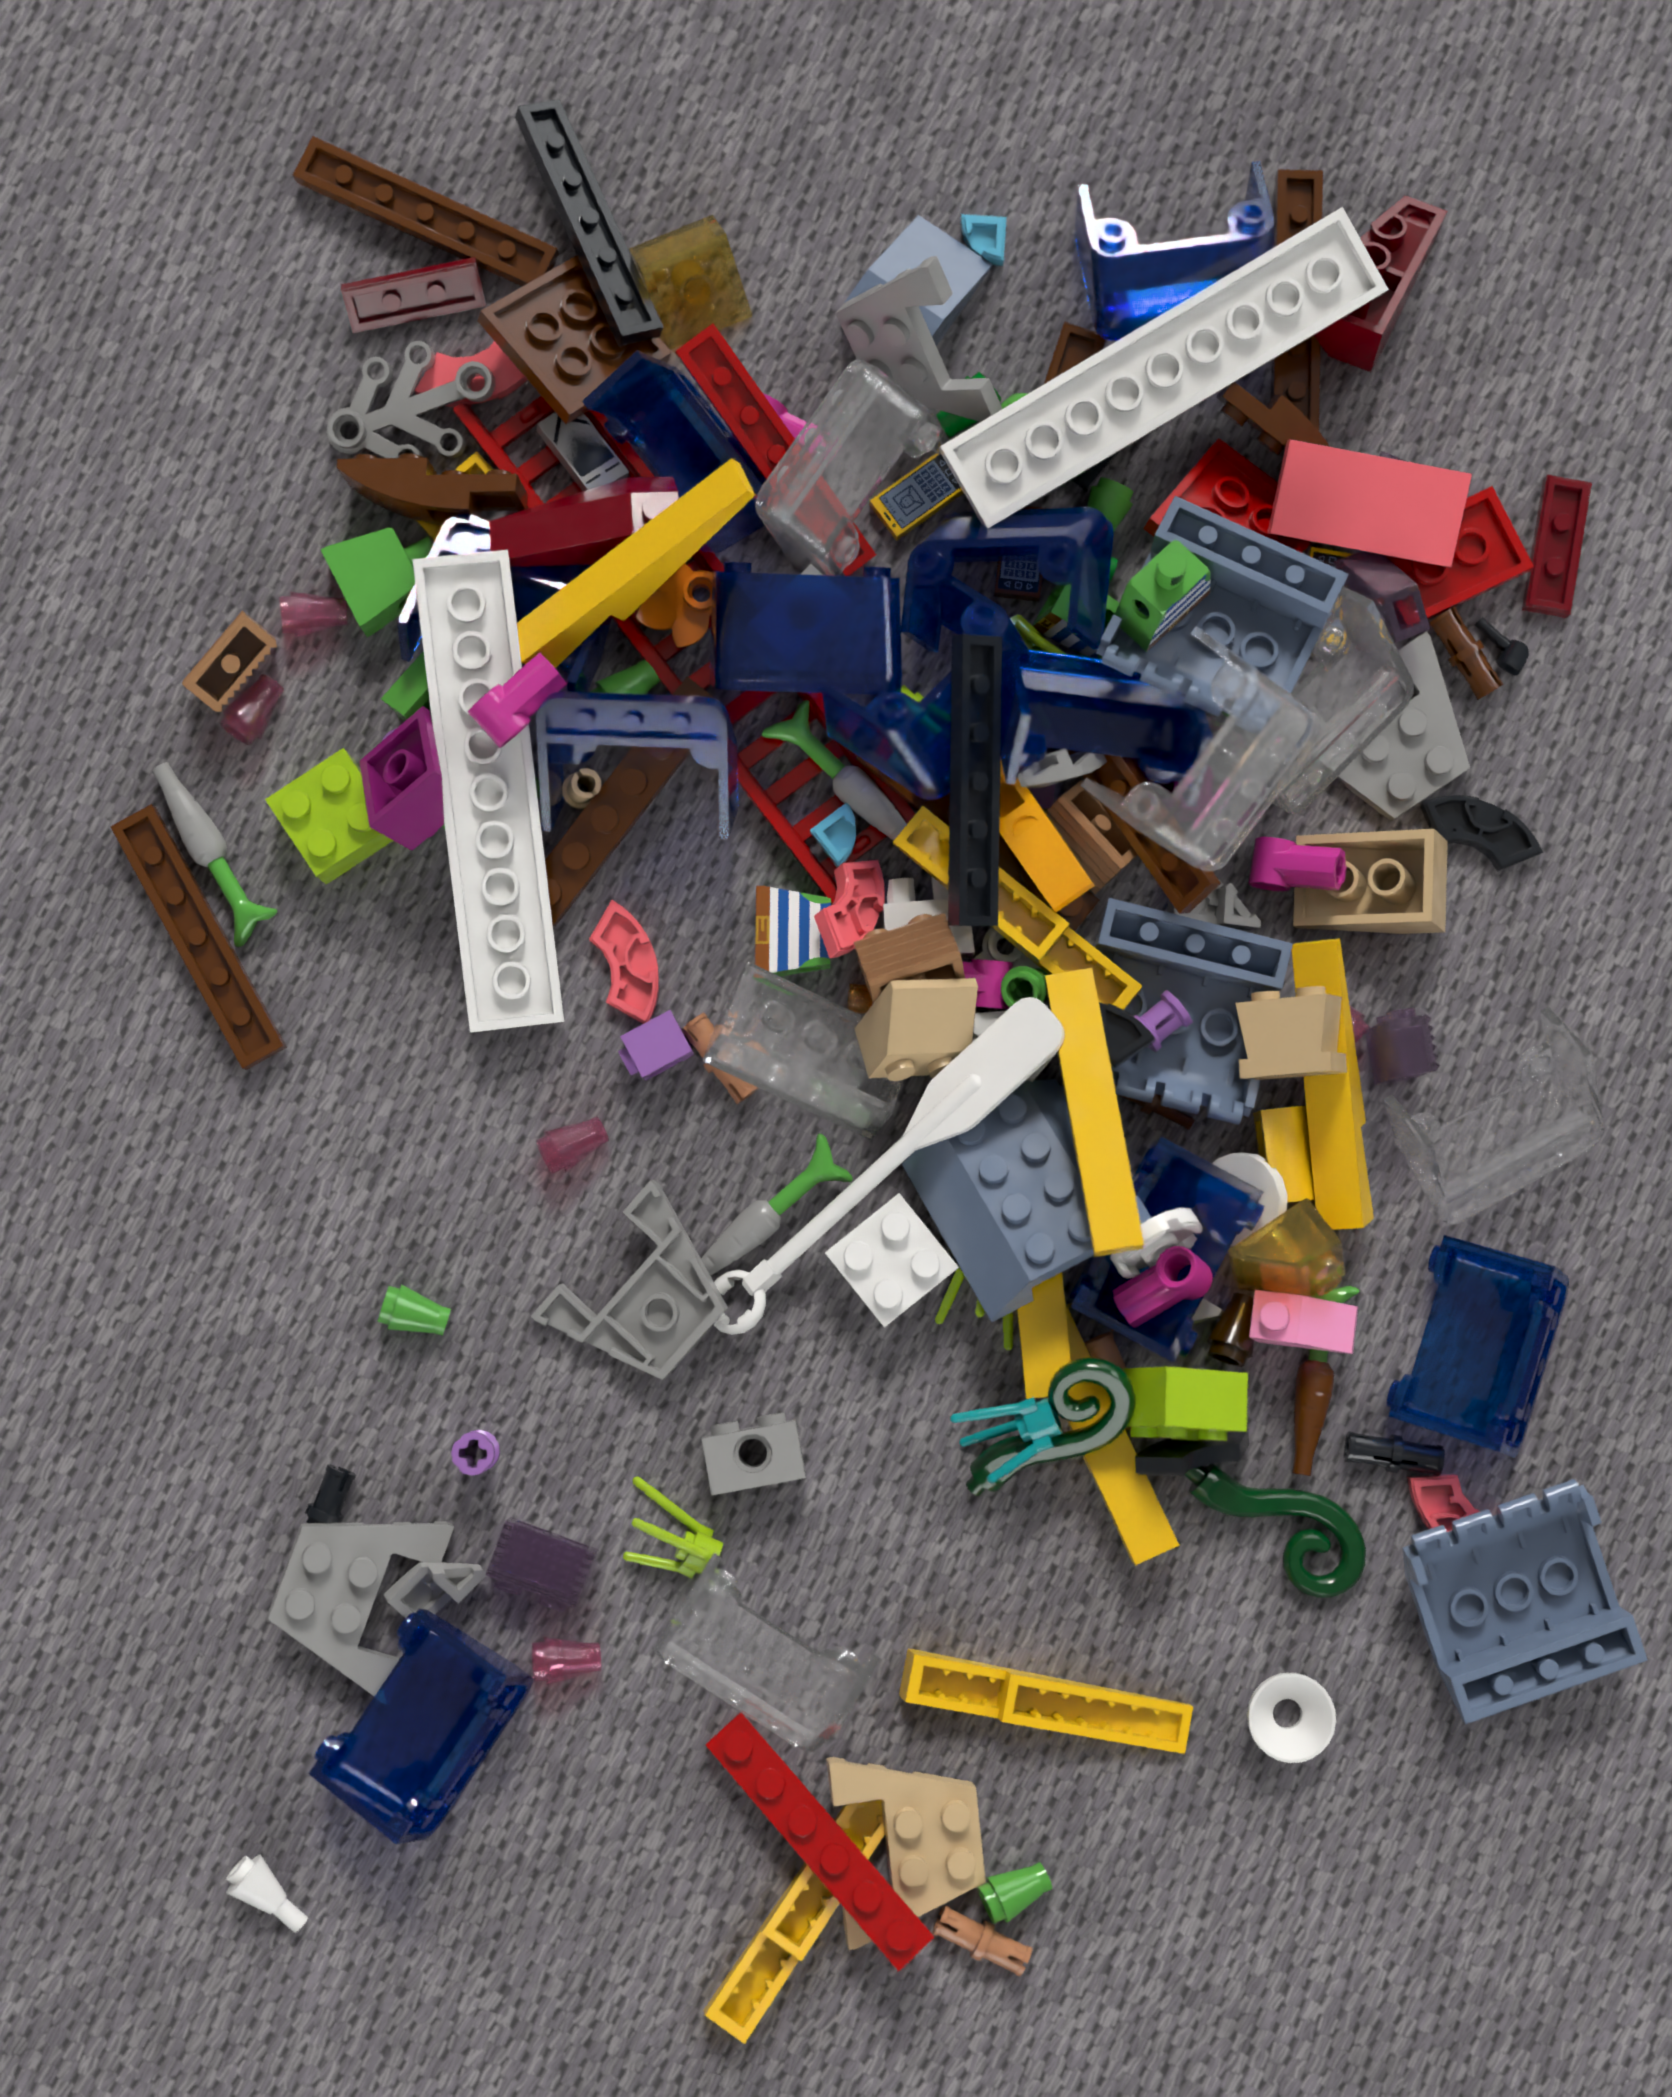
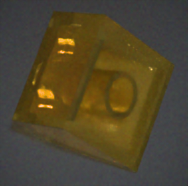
(692, 280)
(1290, 1255)

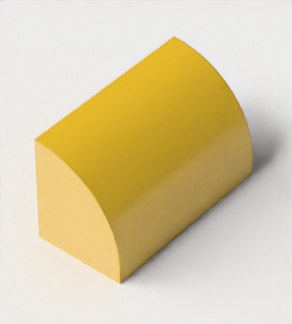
(1285, 1145)

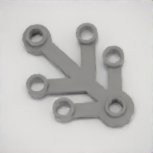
(403, 409)

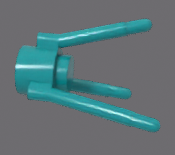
(1033, 1420)

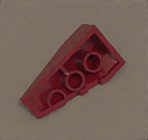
(1398, 248)
(581, 525)

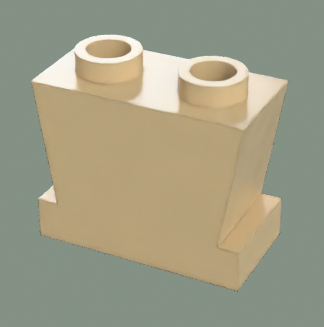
(1291, 1034)

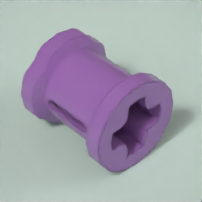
(1164, 1018)
(465, 1462)

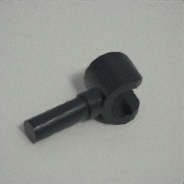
(1514, 652)

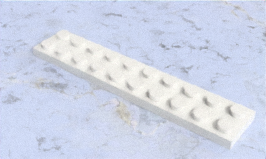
(1163, 368)
(487, 795)

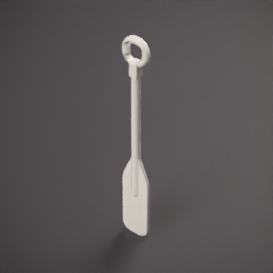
(950, 1106)

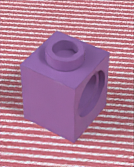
(655, 1046)

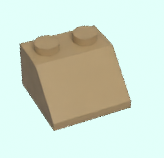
(917, 1027)

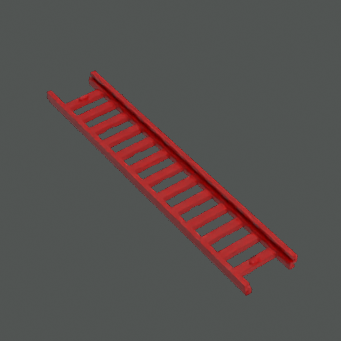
(765, 800)

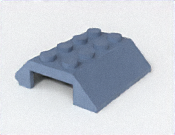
(1260, 604)
(1208, 973)
(1009, 1197)
(1519, 1602)

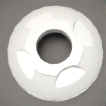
(1311, 1731)

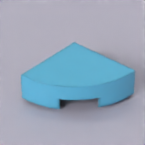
(985, 236)
(837, 834)

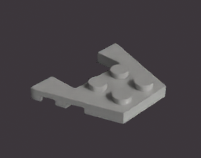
(892, 335)
(1417, 749)
(660, 1307)
(334, 1583)

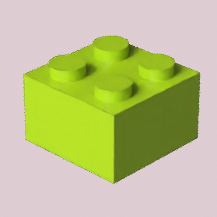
(328, 817)
(1187, 1403)

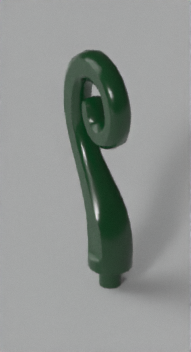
(1069, 1443)
(1231, 1498)

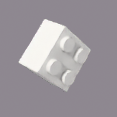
(891, 1260)

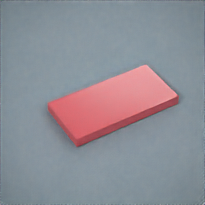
(1369, 503)

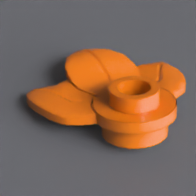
(676, 609)

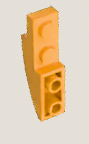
(1040, 846)

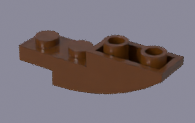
(1276, 421)
(416, 491)

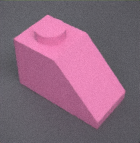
(1303, 1322)

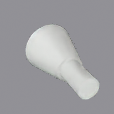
(258, 1887)

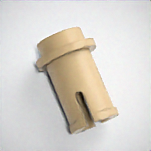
(576, 797)

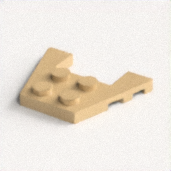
(927, 1829)

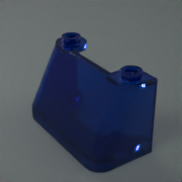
(805, 631)
(1164, 1182)
(1482, 1346)
(423, 1730)

